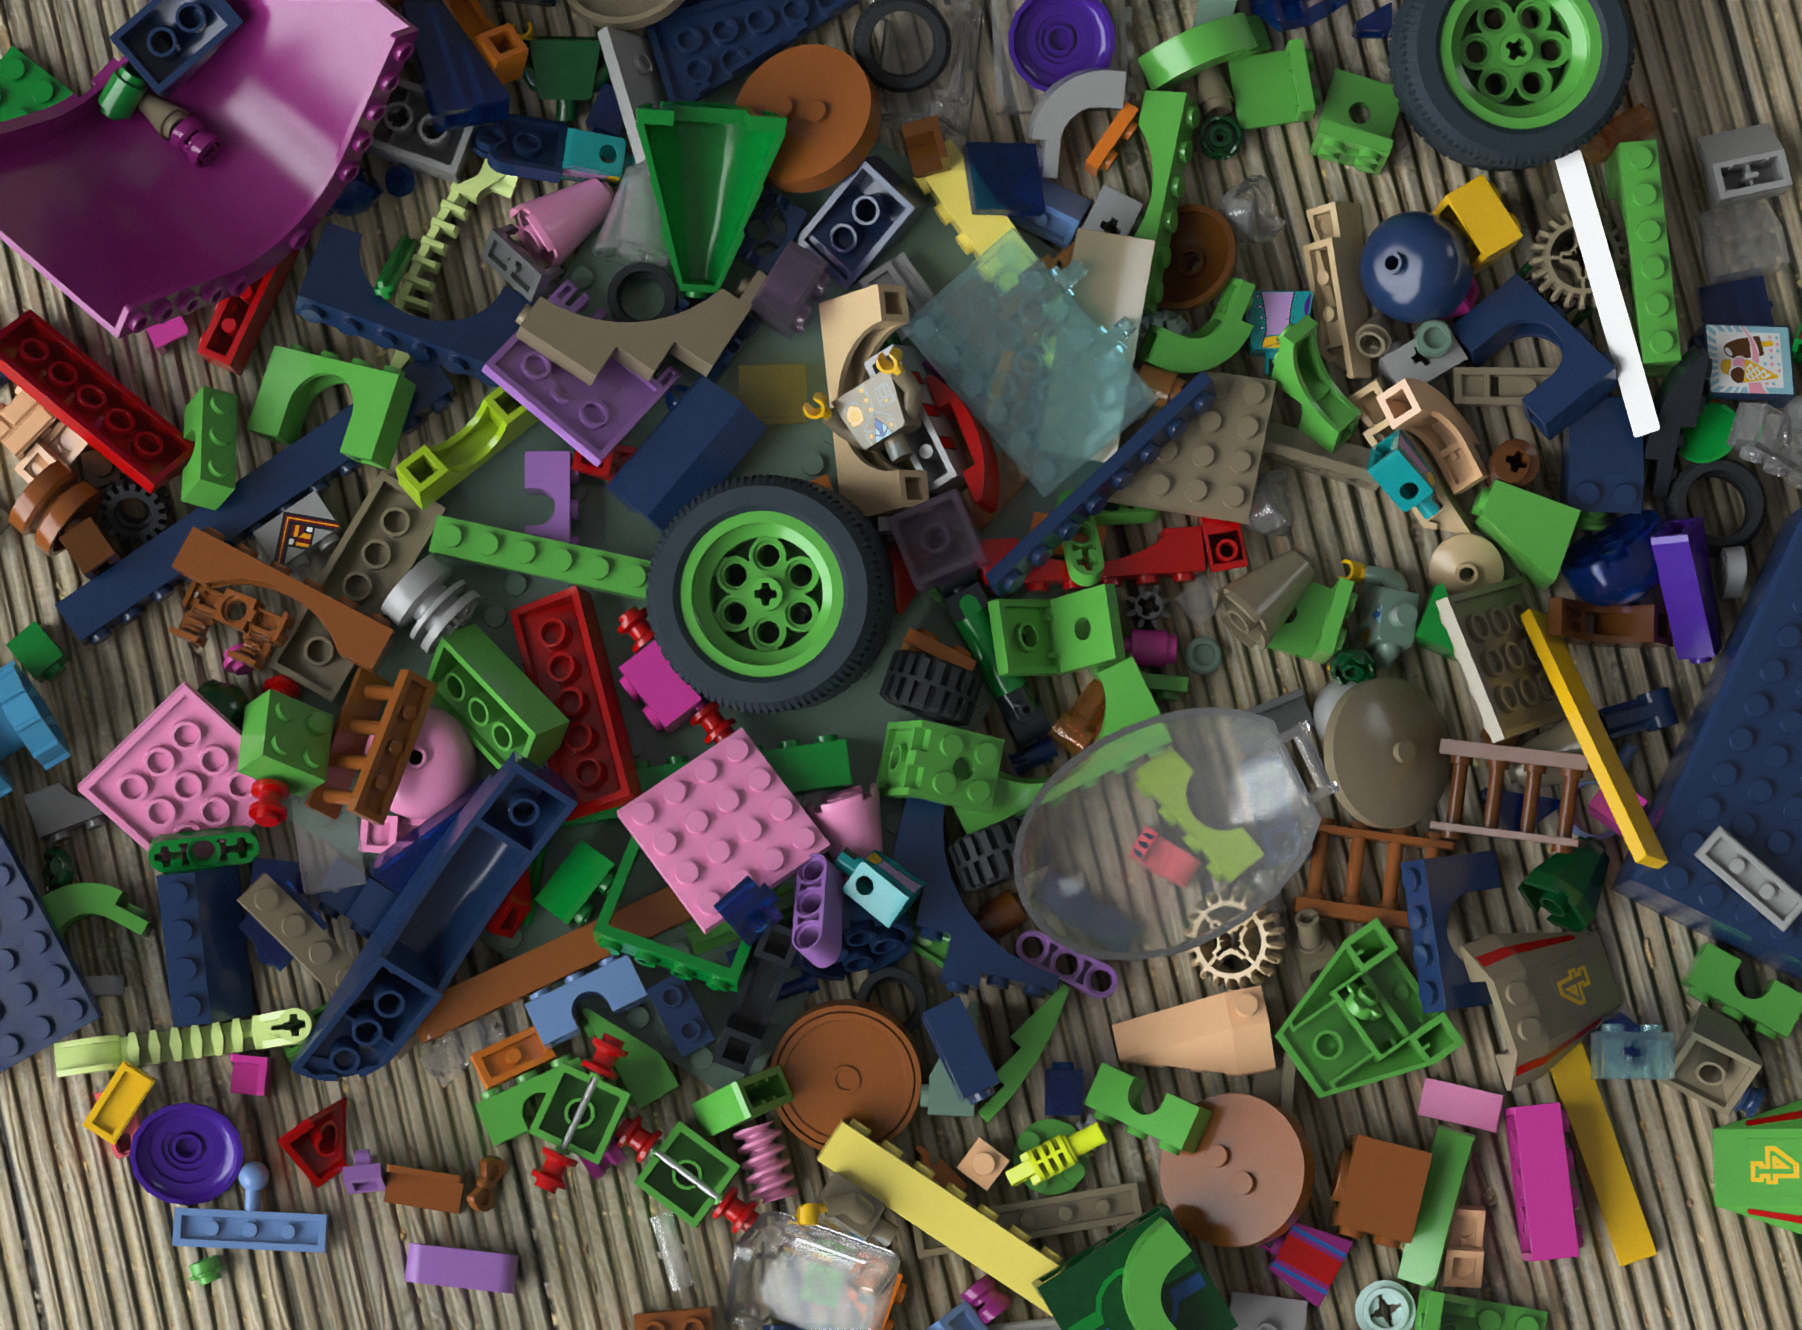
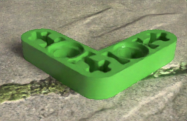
(1092, 549)

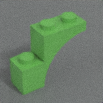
(1301, 373)

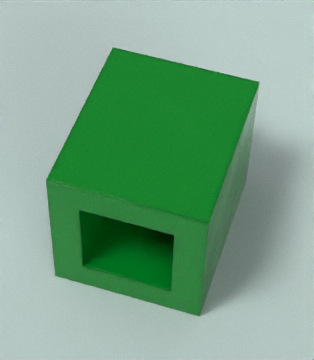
(39, 653)

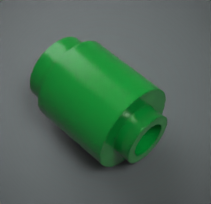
(122, 93)

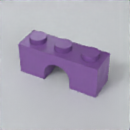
(552, 476)

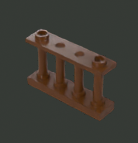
(1498, 761)

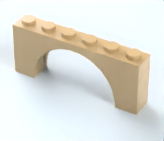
(851, 334)

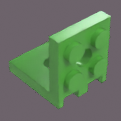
(1348, 142)
(1317, 622)
(1056, 633)
(920, 763)

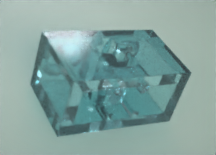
(1656, 1057)

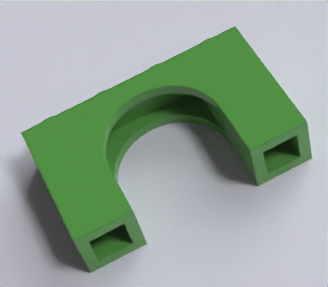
(298, 376)

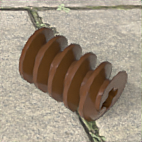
(1522, 458)

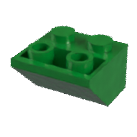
(578, 885)

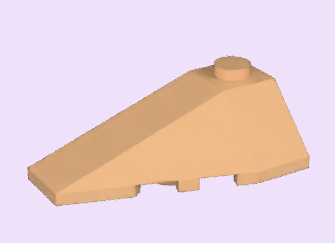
(1209, 1034)

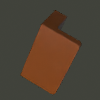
(424, 1188)

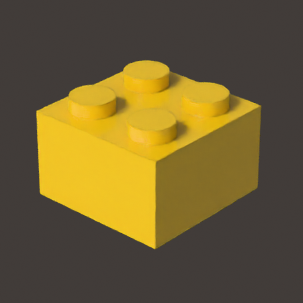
(1483, 220)

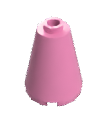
(562, 219)
(850, 820)

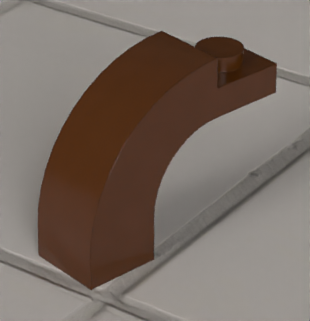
(1609, 626)

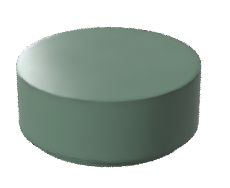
(1433, 339)
(1203, 655)

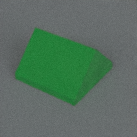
(1429, 630)

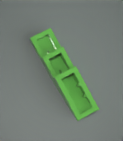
(1031, 1041)
(1438, 1207)

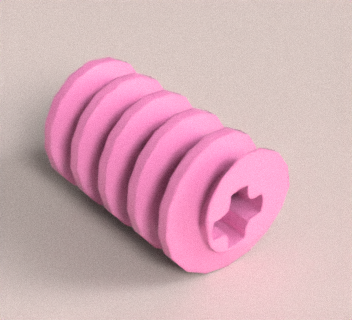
(765, 1163)

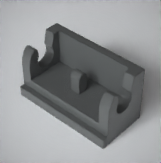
(518, 265)

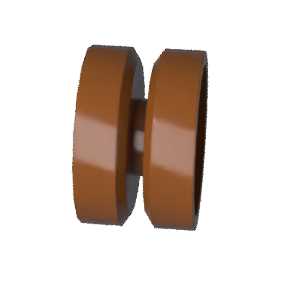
(53, 503)

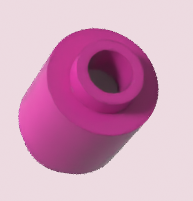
(1151, 647)

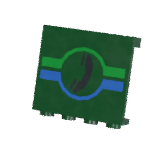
(1088, 1286)

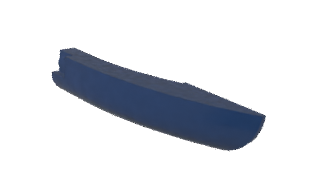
(436, 921)

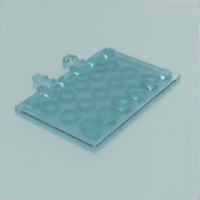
(1031, 360)

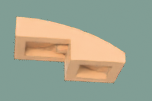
(58, 445)
(1465, 1251)

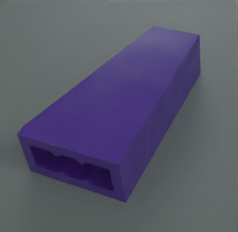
(1688, 588)

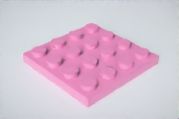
(175, 775)
(720, 823)

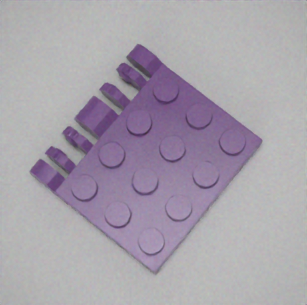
(583, 415)

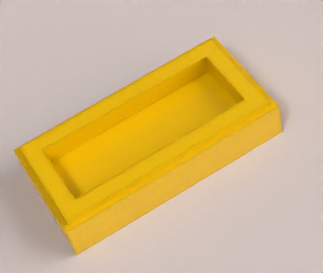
(119, 1102)

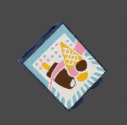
(1748, 362)

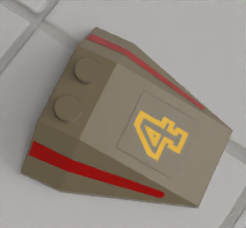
(1545, 995)

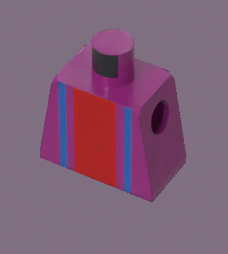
(1307, 1260)

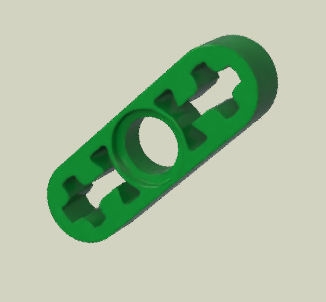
(176, 861)

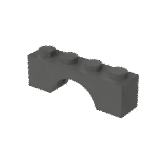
(59, 812)

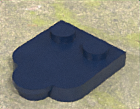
(523, 147)

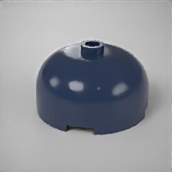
(1416, 267)
(859, 928)

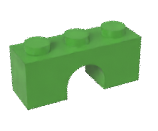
(212, 425)
(1713, 979)
(1118, 1097)
(505, 1110)

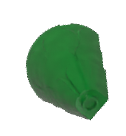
(706, 180)

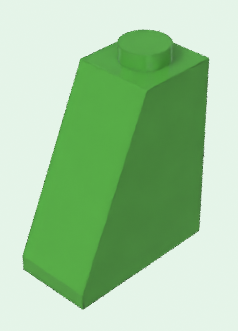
(742, 1101)

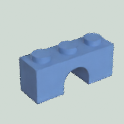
(555, 1010)

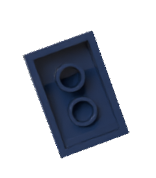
(175, 39)
(862, 220)
(1602, 461)

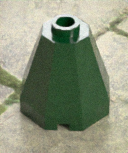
(1568, 885)

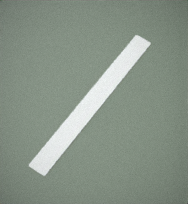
(1607, 294)

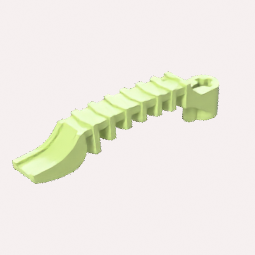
(472, 191)
(177, 1045)

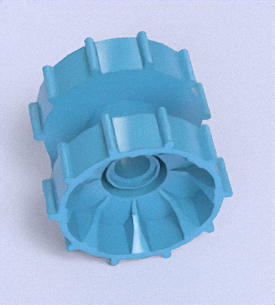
(26, 723)

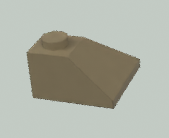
(1714, 1061)

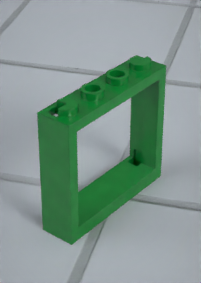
(653, 953)

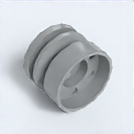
(424, 598)

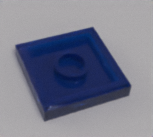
(1003, 179)

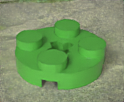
(1039, 1133)

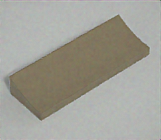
(1113, 287)
(365, 568)

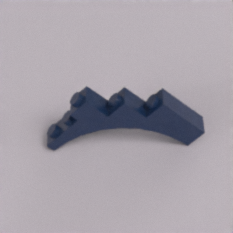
(942, 913)

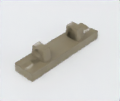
(1476, 384)

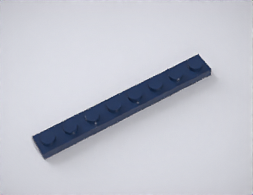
(1094, 492)

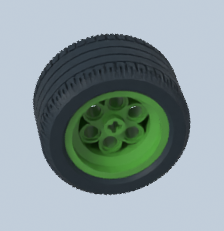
(1515, 129)
(694, 594)

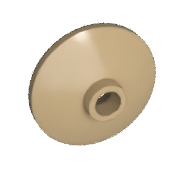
(1461, 552)

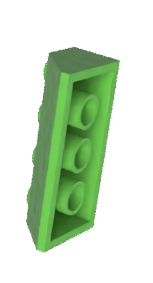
(494, 699)

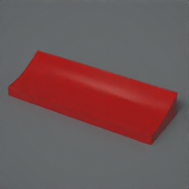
(92, 402)
(570, 666)

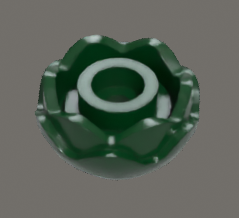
(1225, 127)
(1352, 665)
(58, 868)

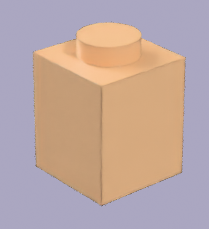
(982, 1164)

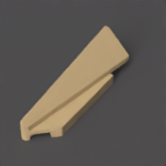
(1336, 284)
(1452, 515)

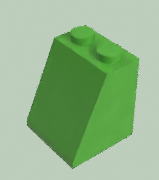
(1525, 529)

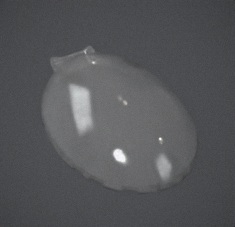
(1168, 833)

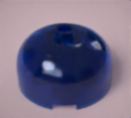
(1615, 562)

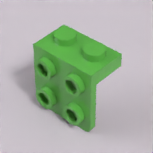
(1274, 87)

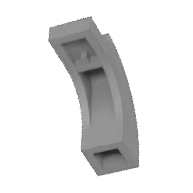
(1064, 100)

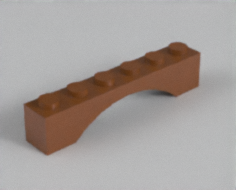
(217, 564)

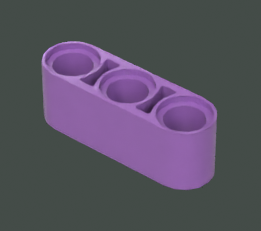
(818, 911)
(1085, 965)
(461, 1268)

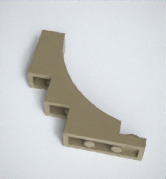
(587, 344)

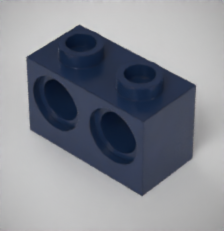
(681, 1015)

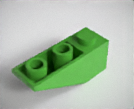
(643, 1070)

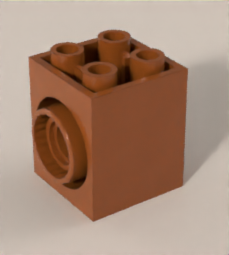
(1378, 1190)

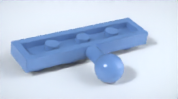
(250, 1226)

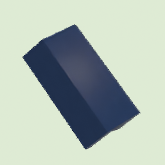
(686, 453)

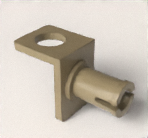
(1310, 944)

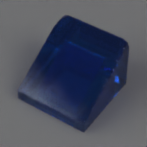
(1374, 25)

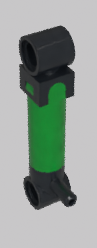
(970, 612)

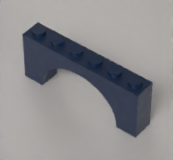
(343, 298)

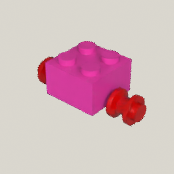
(663, 692)

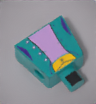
(584, 155)
(1269, 316)
(1404, 474)
(892, 884)

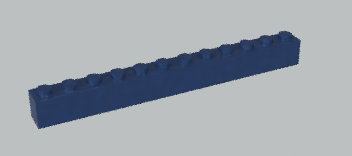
(258, 498)

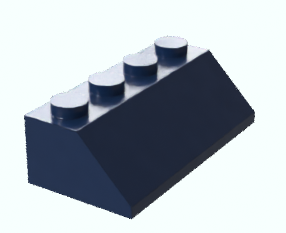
(204, 945)

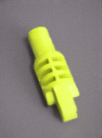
(1055, 1155)

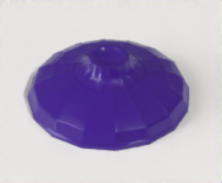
(1059, 38)
(186, 1153)

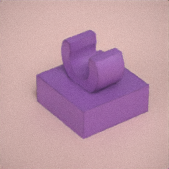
(365, 1175)

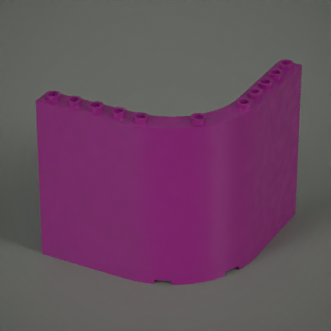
(150, 234)

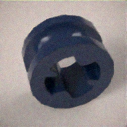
(1750, 1100)

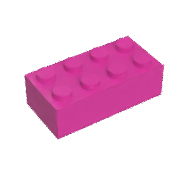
(1542, 1182)

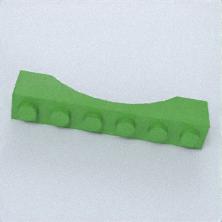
(1168, 127)
(540, 557)

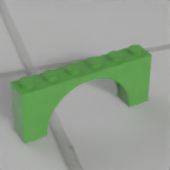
(1636, 186)
(1126, 703)

